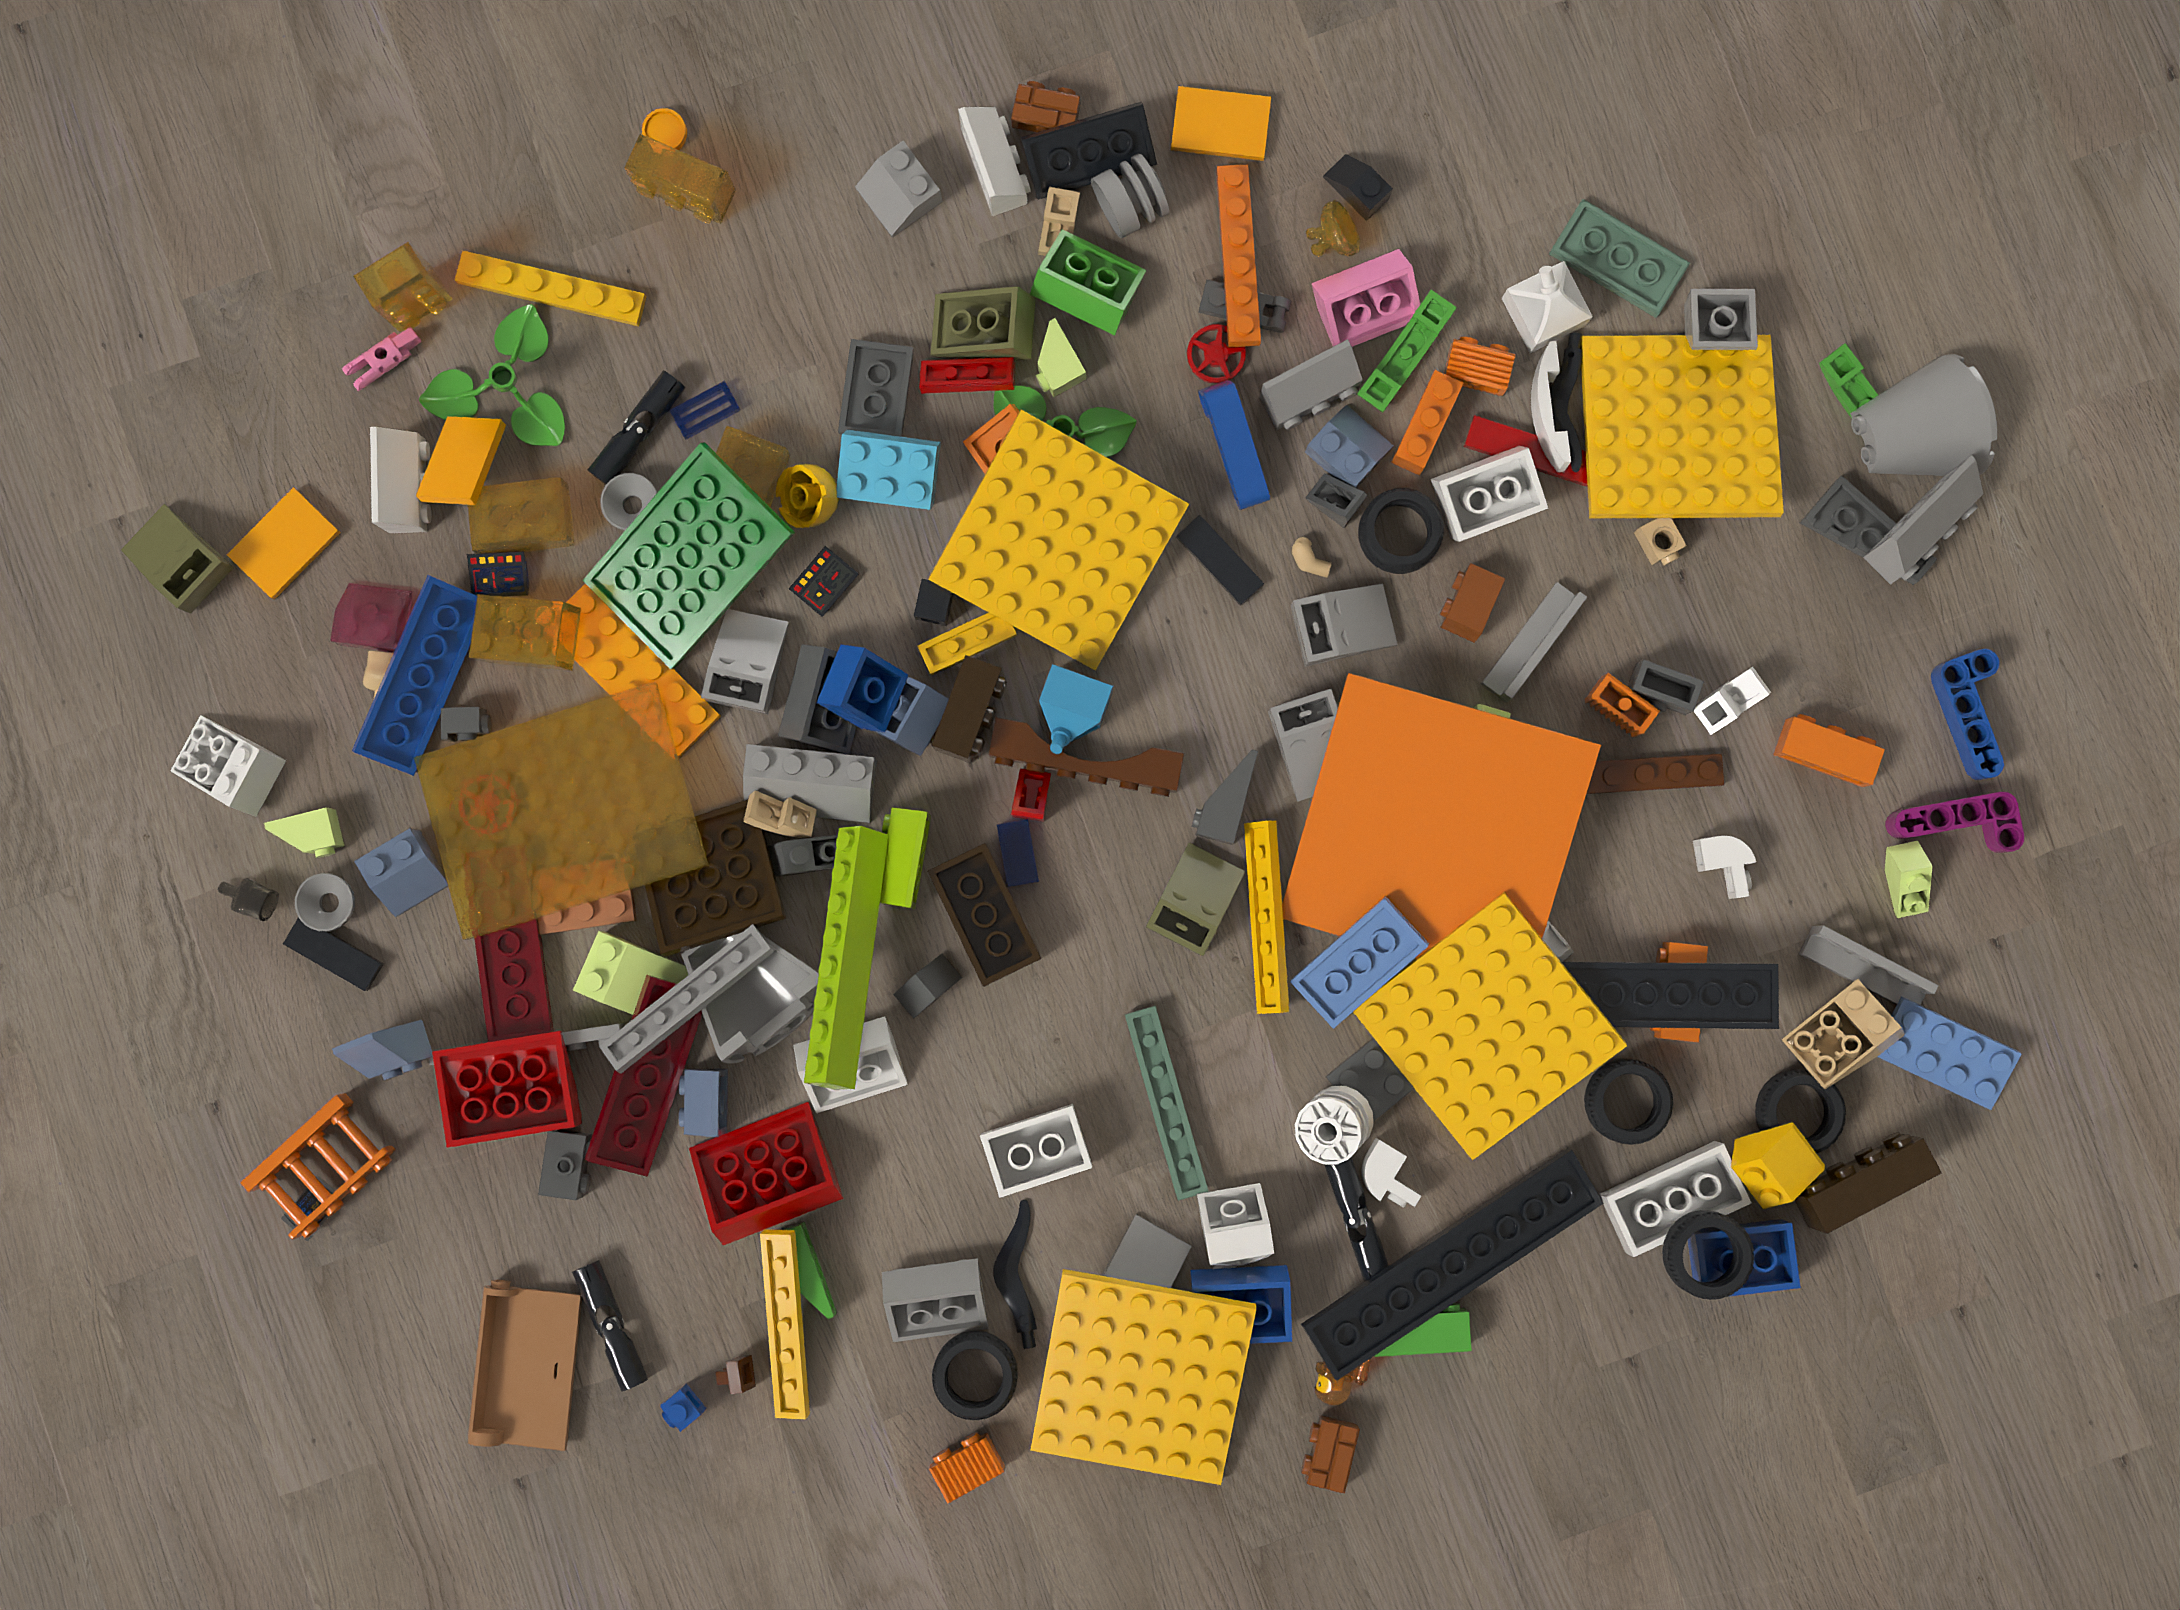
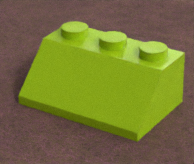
(904, 856)

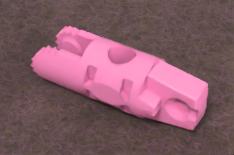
(397, 350)

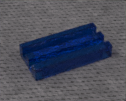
(699, 399)

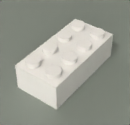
(1655, 1200)

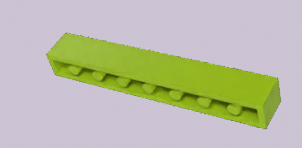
(846, 958)

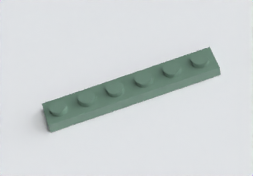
(1166, 1103)

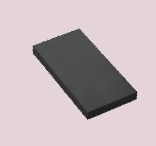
(1082, 149)

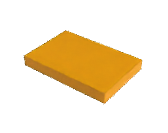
(1221, 123)
(461, 460)
(283, 543)

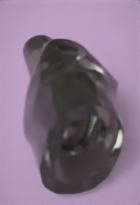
(251, 898)

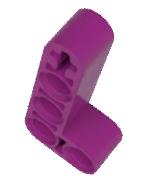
(1952, 819)

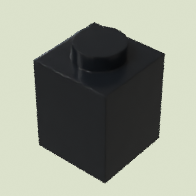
(933, 603)

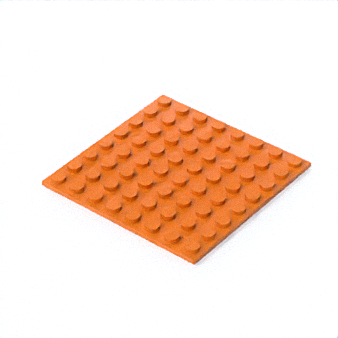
(1435, 813)

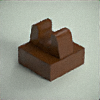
(737, 1374)

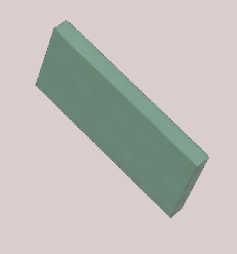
(1619, 258)

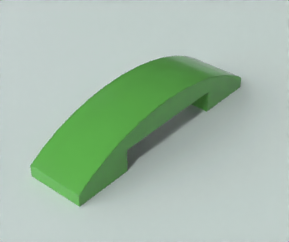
(1407, 351)
(1846, 379)

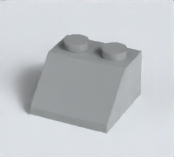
(898, 189)
(1721, 319)

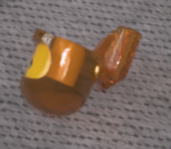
(1337, 1392)

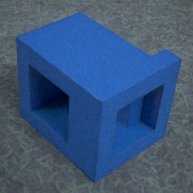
(682, 1408)

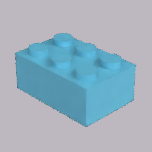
(888, 469)

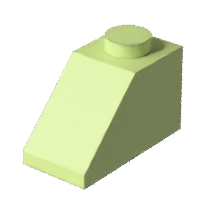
(1058, 363)
(310, 832)

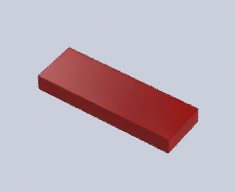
(967, 375)

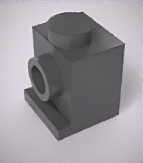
(464, 723)

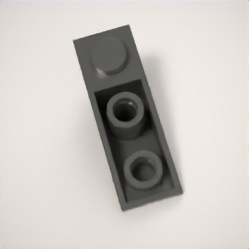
(803, 855)

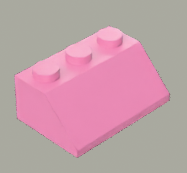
(1367, 299)

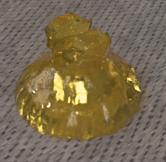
(1335, 232)

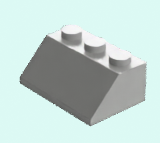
(1311, 386)
(934, 1300)

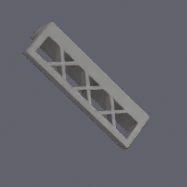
(1532, 642)
(1858, 962)

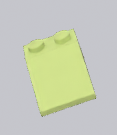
(618, 971)

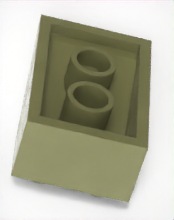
(983, 324)

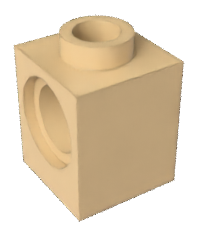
(1667, 528)

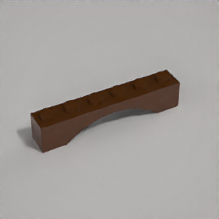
(1152, 769)

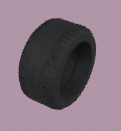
(1419, 503)
(1832, 1101)
(1661, 1108)
(1741, 1263)
(968, 1409)

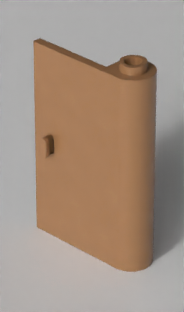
(515, 1370)

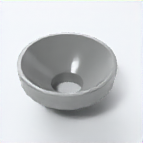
(618, 491)
(309, 902)

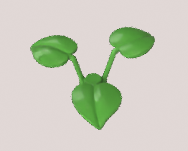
(538, 419)
(1102, 427)

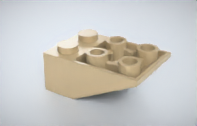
(1843, 1035)

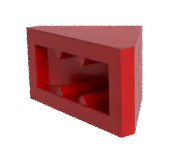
(1031, 795)

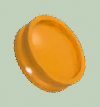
(665, 127)

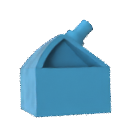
(1072, 705)

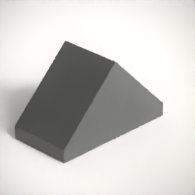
(1336, 499)
(927, 985)

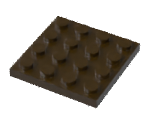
(723, 896)

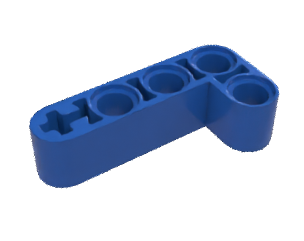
(1235, 443)
(1974, 716)

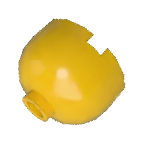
(806, 495)

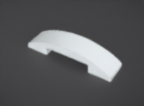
(1553, 443)

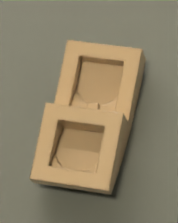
(1059, 214)
(780, 817)

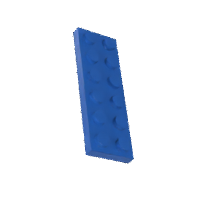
(419, 676)

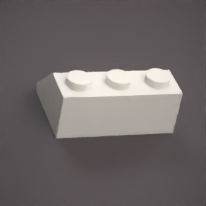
(994, 158)
(396, 474)
(877, 1069)

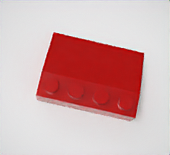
(506, 1089)
(764, 1174)

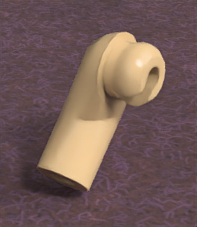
(1306, 560)

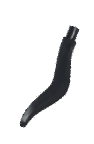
(1560, 394)
(1008, 1280)

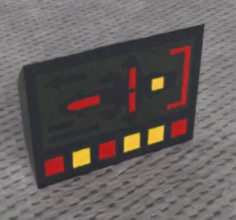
(823, 581)

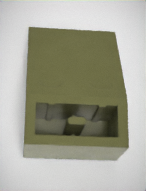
(176, 560)
(1195, 899)

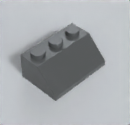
(803, 717)

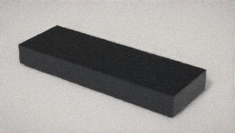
(1220, 560)
(334, 955)

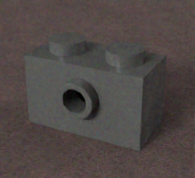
(1665, 687)
(565, 1165)

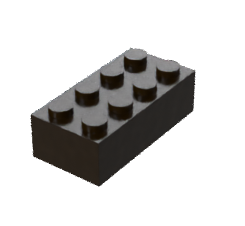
(984, 914)
(1867, 1181)

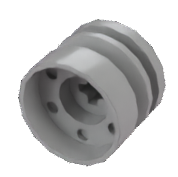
(1133, 194)

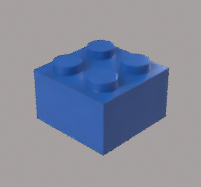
(862, 688)

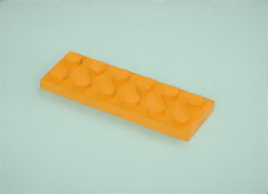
(623, 661)

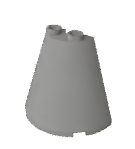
(1929, 421)
(760, 1005)

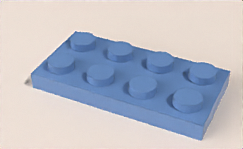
(1359, 962)
(1950, 1054)

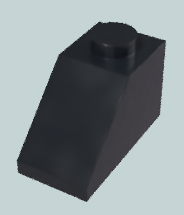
(1359, 185)

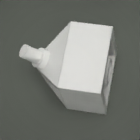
(1546, 306)
(1235, 1226)

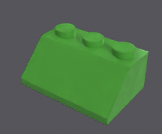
(1087, 282)

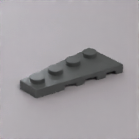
(1854, 522)

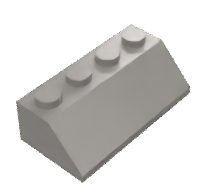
(1927, 522)
(830, 782)

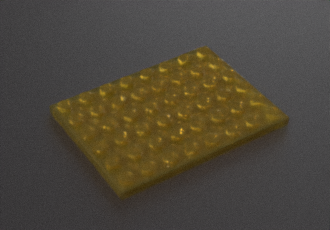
(560, 811)

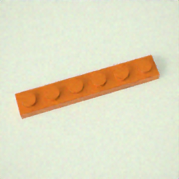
(1238, 256)

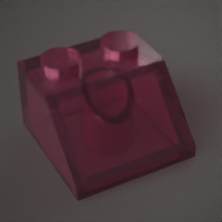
(371, 617)

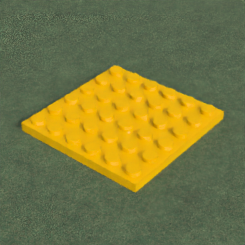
(1679, 429)
(1058, 540)
(1489, 1026)
(1142, 1376)

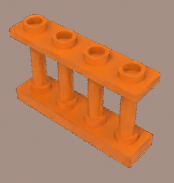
(288, 1156)

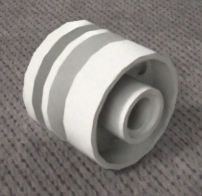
(1334, 1125)

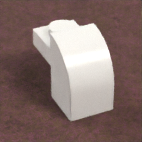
(1731, 700)
(1730, 855)
(1379, 1171)

